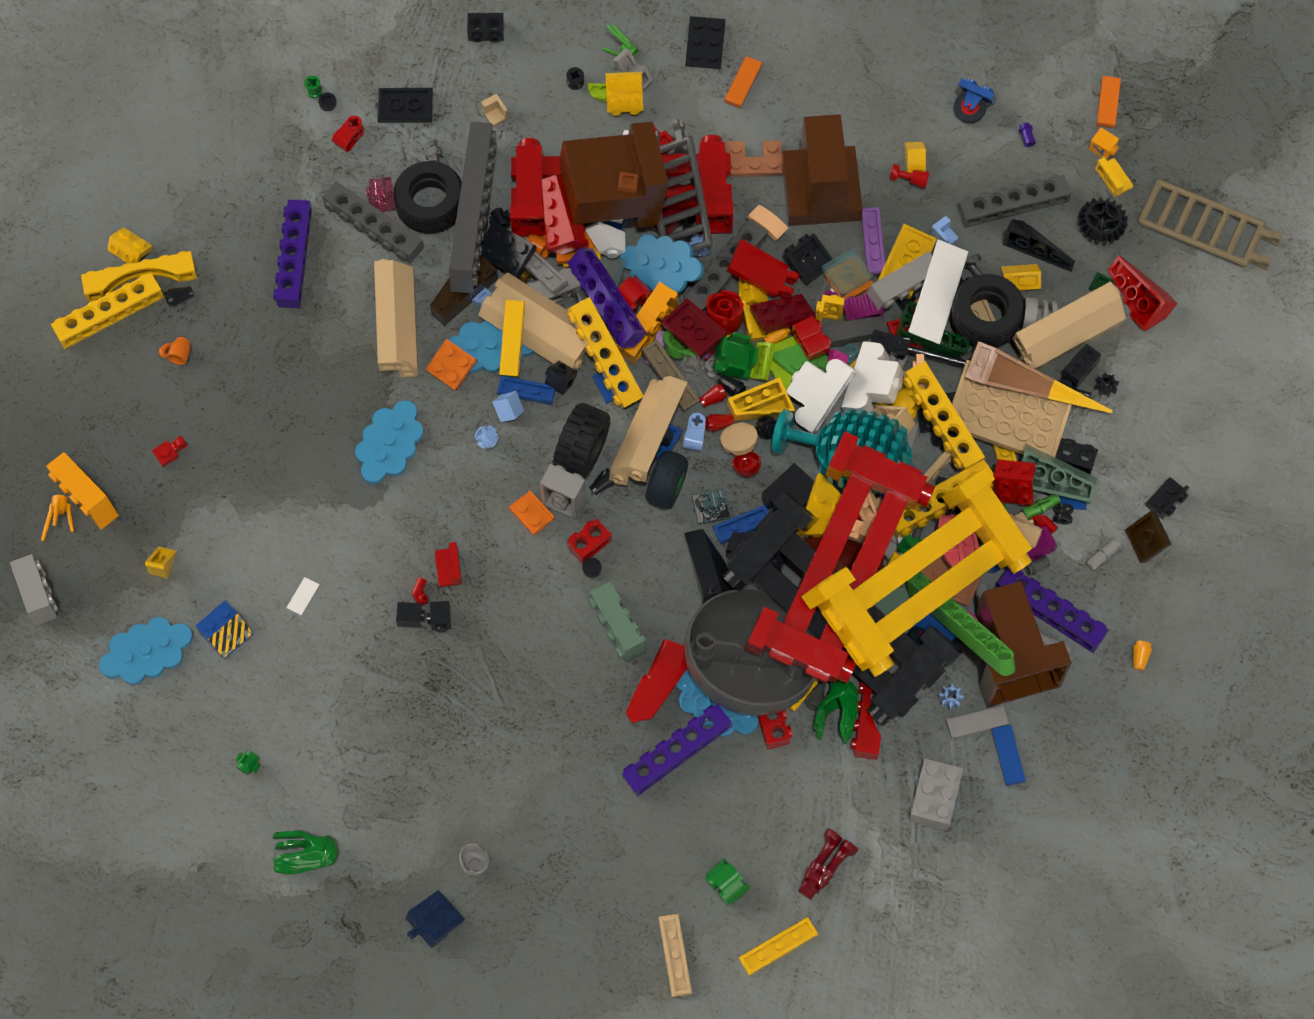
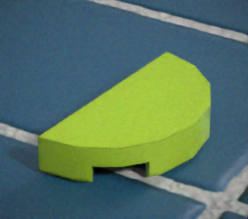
(597, 91)

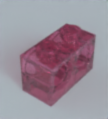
(381, 194)

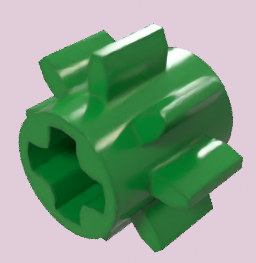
(247, 762)

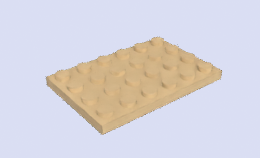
(1009, 416)

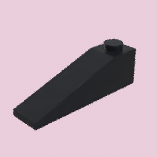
(1029, 241)
(707, 565)

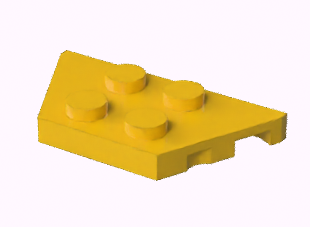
(822, 505)

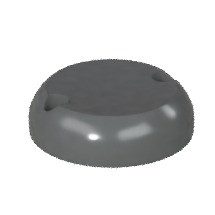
(729, 672)

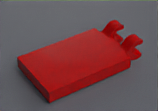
(761, 270)

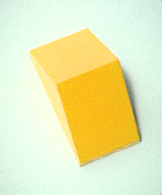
(915, 156)
(161, 562)

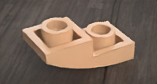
(768, 221)

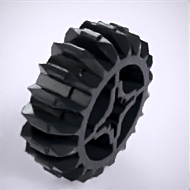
(1114, 224)

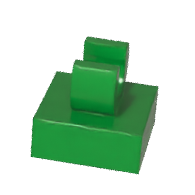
(907, 543)

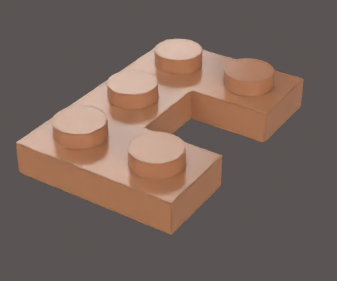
(744, 166)

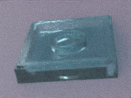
(847, 272)

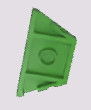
(793, 358)

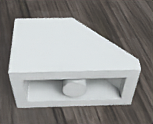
(607, 239)

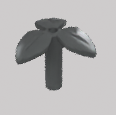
(970, 263)

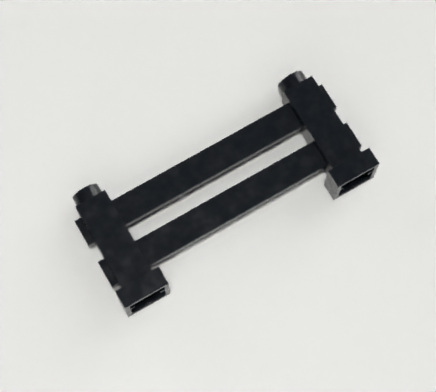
(779, 534)

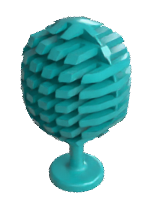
(872, 429)

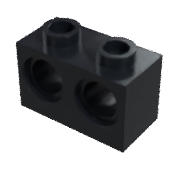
(485, 22)
(1077, 451)

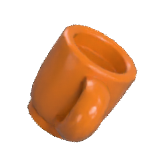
(540, 242)
(178, 351)

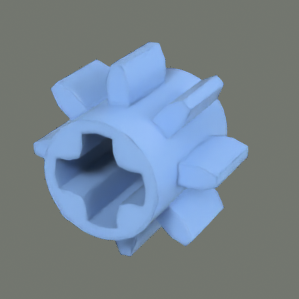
(696, 239)
(486, 436)
(951, 691)

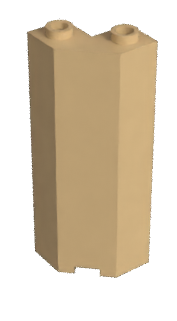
(396, 317)
(545, 322)
(1070, 327)
(647, 430)

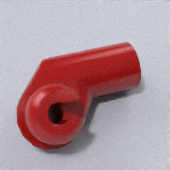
(1043, 520)
(418, 593)

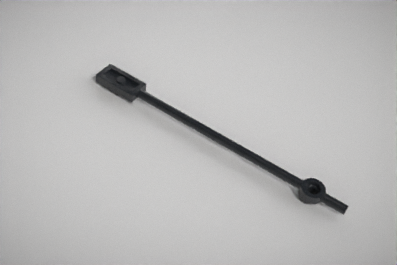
(900, 346)

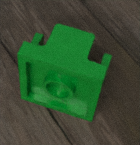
(735, 356)

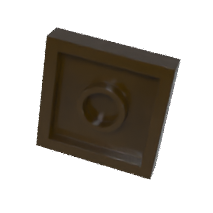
(1148, 536)

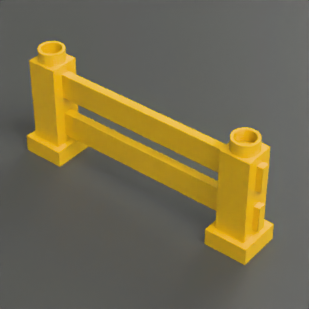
(847, 608)

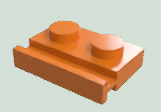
(531, 513)

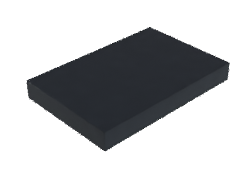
(405, 105)

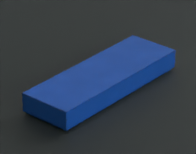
(527, 390)
(743, 523)
(1008, 755)

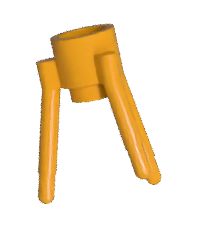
(58, 506)

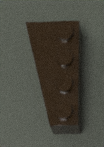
(450, 304)

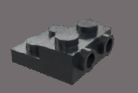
(807, 257)

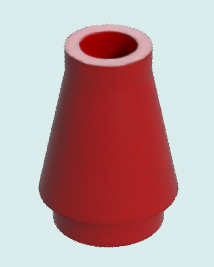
(713, 395)
(718, 421)

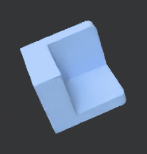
(942, 231)
(508, 406)

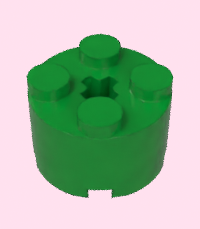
(727, 881)

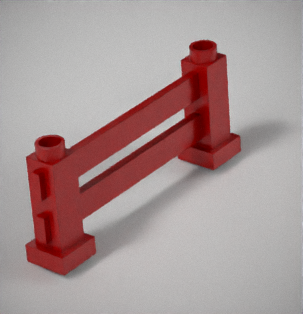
(531, 167)
(866, 471)

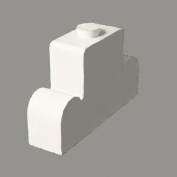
(875, 379)
(819, 391)

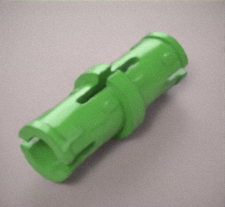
(1041, 506)

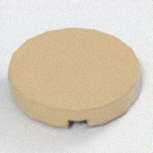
(739, 438)

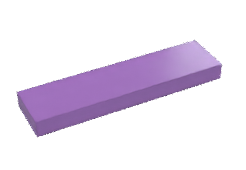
(873, 240)

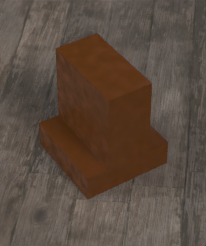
(592, 175)
(822, 175)
(1037, 667)

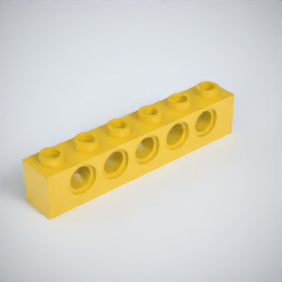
(103, 319)
(614, 356)
(923, 374)
(936, 508)

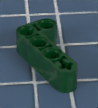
(948, 337)

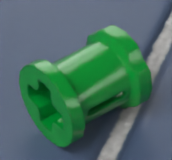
(314, 85)

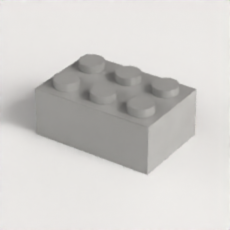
(563, 491)
(34, 589)
(936, 794)

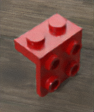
(1014, 481)

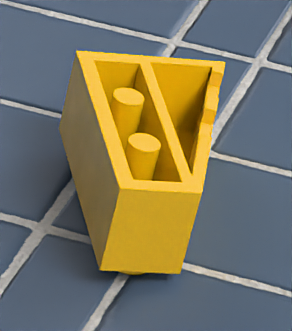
(760, 401)

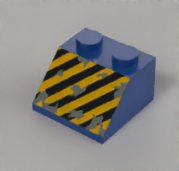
(224, 630)

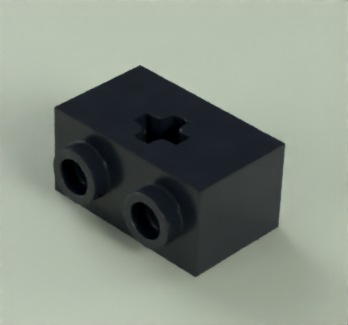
(1081, 365)

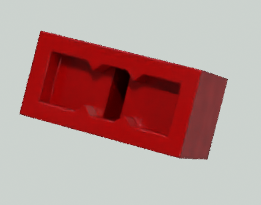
(592, 543)
(770, 726)

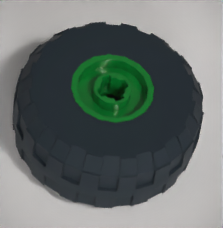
(666, 479)

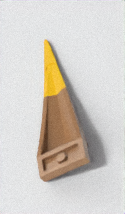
(1001, 370)

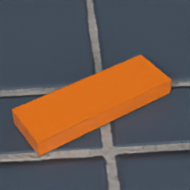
(743, 82)
(1108, 101)

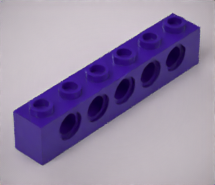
(292, 297)
(607, 298)
(1056, 619)
(640, 783)

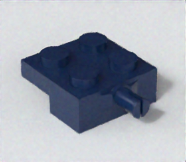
(433, 919)

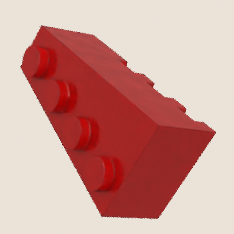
(560, 232)

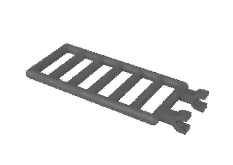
(681, 140)

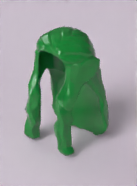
(841, 696)
(318, 852)

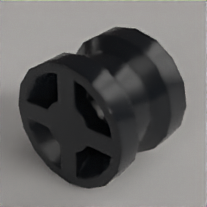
(575, 83)
(1063, 514)

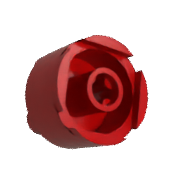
(635, 292)
(725, 310)

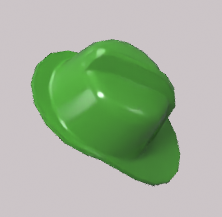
(674, 347)

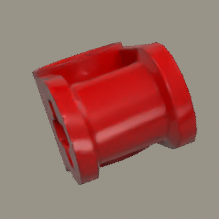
(348, 133)

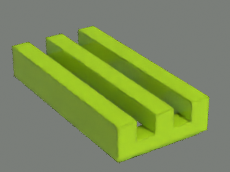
(764, 361)

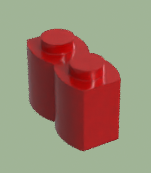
(811, 338)

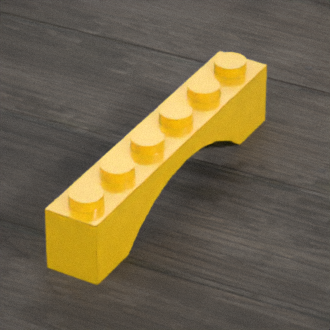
(175, 267)

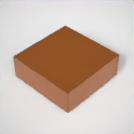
(627, 182)

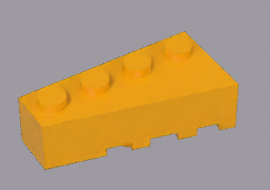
(656, 308)
(82, 490)

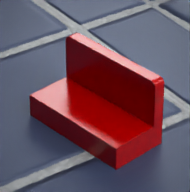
(448, 566)

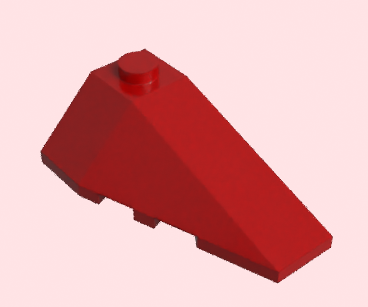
(1144, 298)

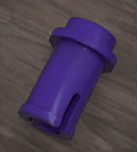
(1026, 131)

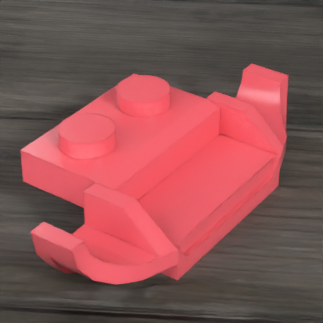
(963, 548)

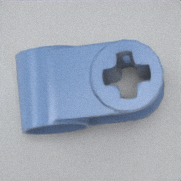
(695, 434)

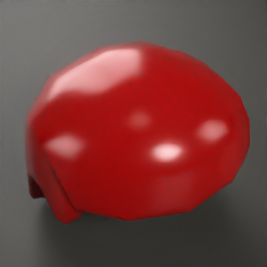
(747, 464)

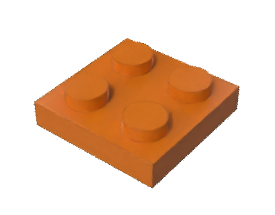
(451, 364)

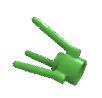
(627, 44)

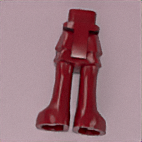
(817, 875)

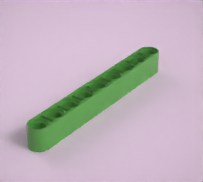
(969, 630)

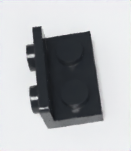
(1167, 498)

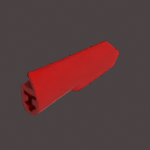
(659, 682)

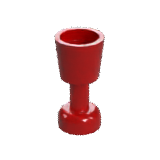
(917, 177)

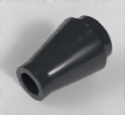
(177, 295)
(731, 385)
(601, 482)

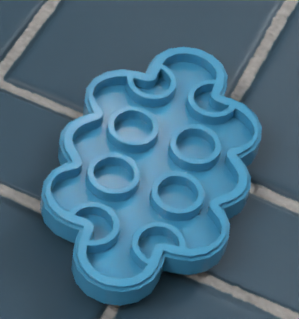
(663, 261)
(484, 344)
(389, 442)
(145, 651)
(694, 702)

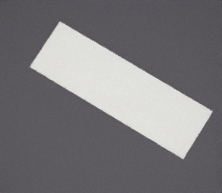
(938, 291)

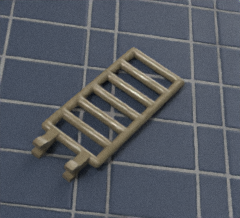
(1262, 261)

